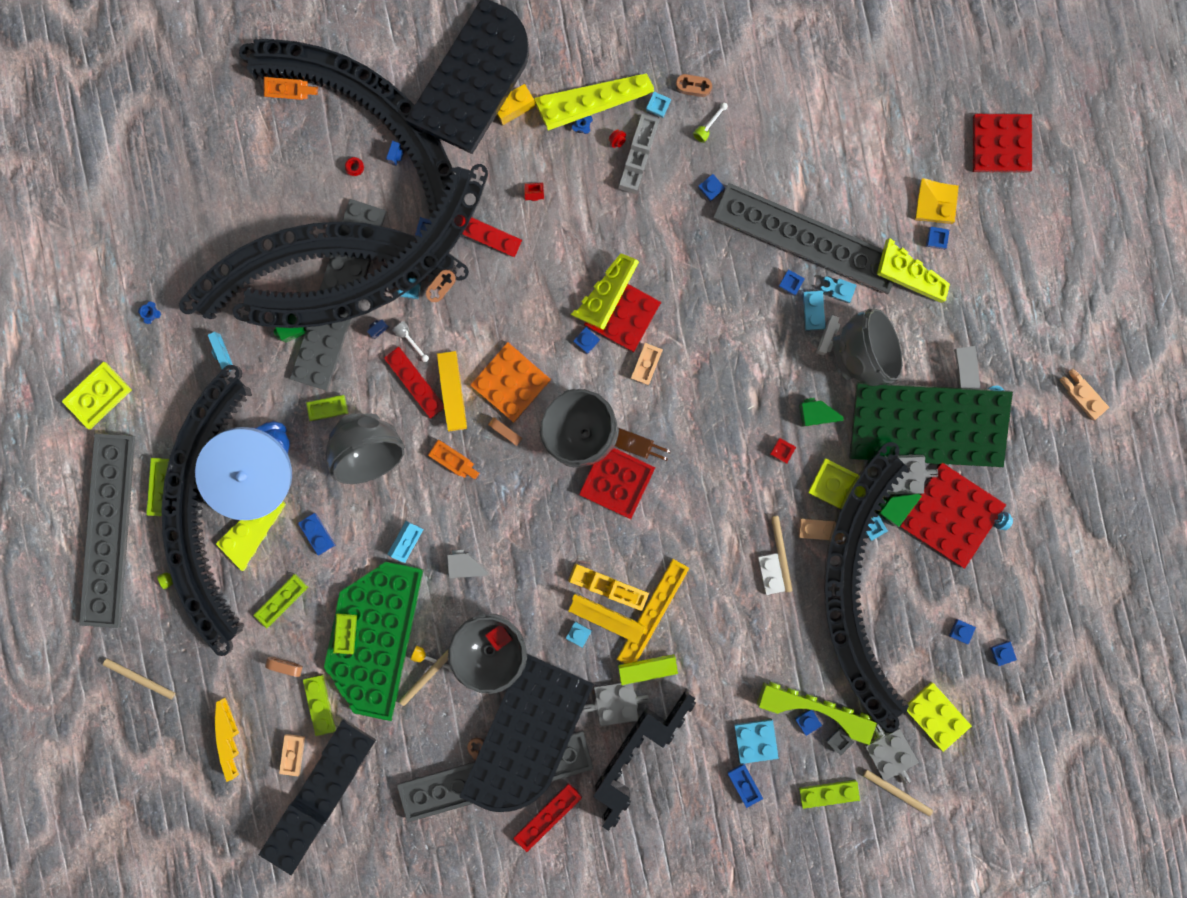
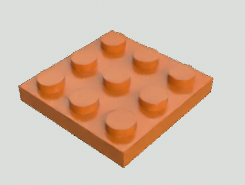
(510, 382)

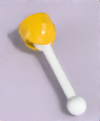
(419, 655)

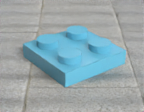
(756, 741)

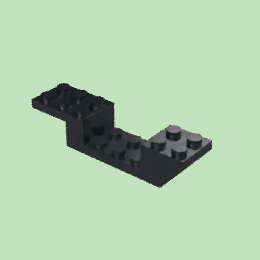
(654, 727)
(317, 797)

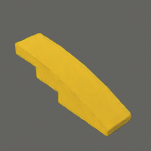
(452, 391)
(608, 587)
(225, 731)

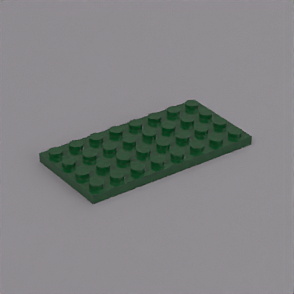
(932, 421)

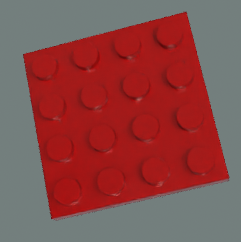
(953, 515)

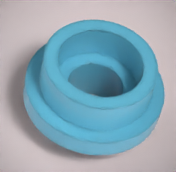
(1004, 521)

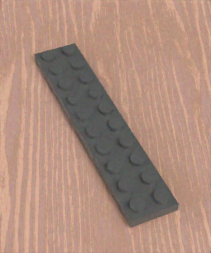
(802, 236)
(324, 343)
(107, 530)
(442, 789)

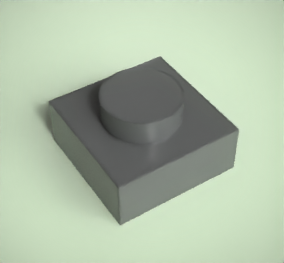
(839, 741)

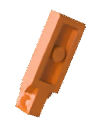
(288, 88)
(452, 460)

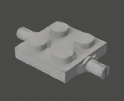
(914, 480)
(616, 704)
(891, 754)

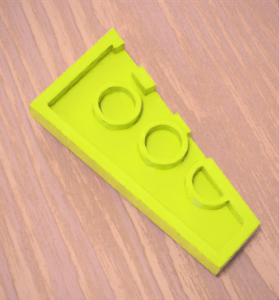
(910, 273)
(600, 304)
(245, 537)

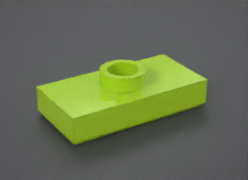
(327, 408)
(345, 633)

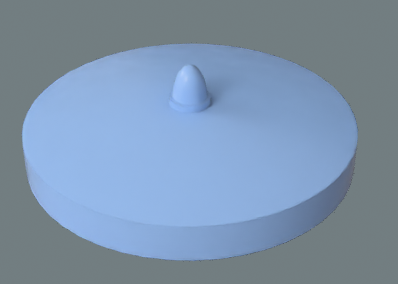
(243, 473)

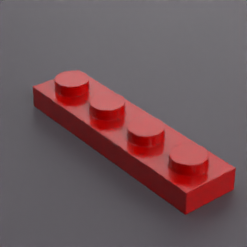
(490, 236)
(414, 382)
(547, 817)

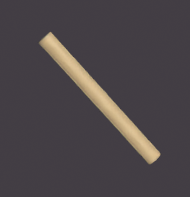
(781, 553)
(139, 679)
(424, 679)
(898, 793)

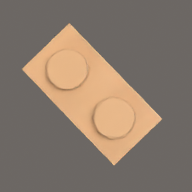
(646, 364)
(292, 755)

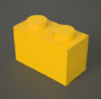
(516, 104)

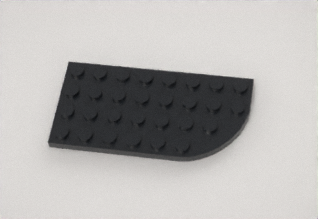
(473, 78)
(527, 738)

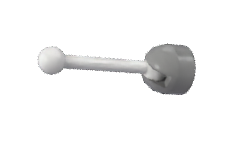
(402, 330)

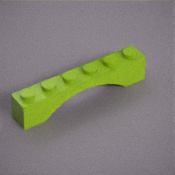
(779, 700)

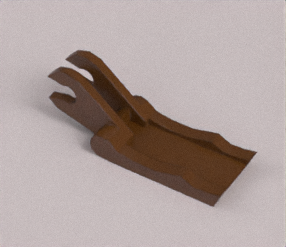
(637, 444)

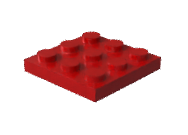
(1002, 143)
(629, 318)
(618, 482)

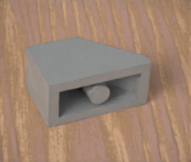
(464, 565)

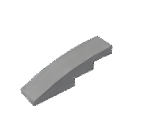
(639, 154)
(967, 368)

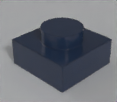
(377, 328)

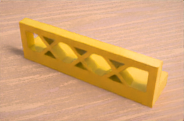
(607, 618)

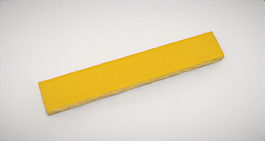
(654, 610)

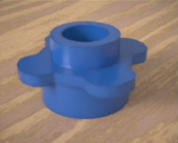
(582, 128)
(143, 311)

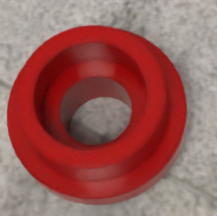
(617, 138)
(354, 161)

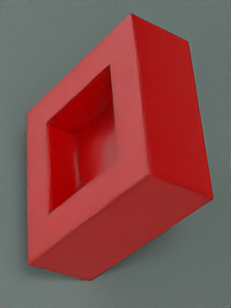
(534, 191)
(782, 450)
(498, 637)

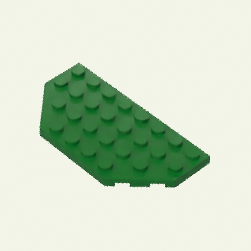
(385, 615)

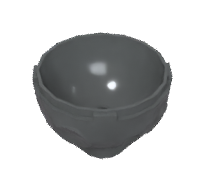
(869, 349)
(567, 420)
(362, 449)
(484, 670)

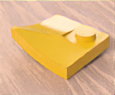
(936, 202)

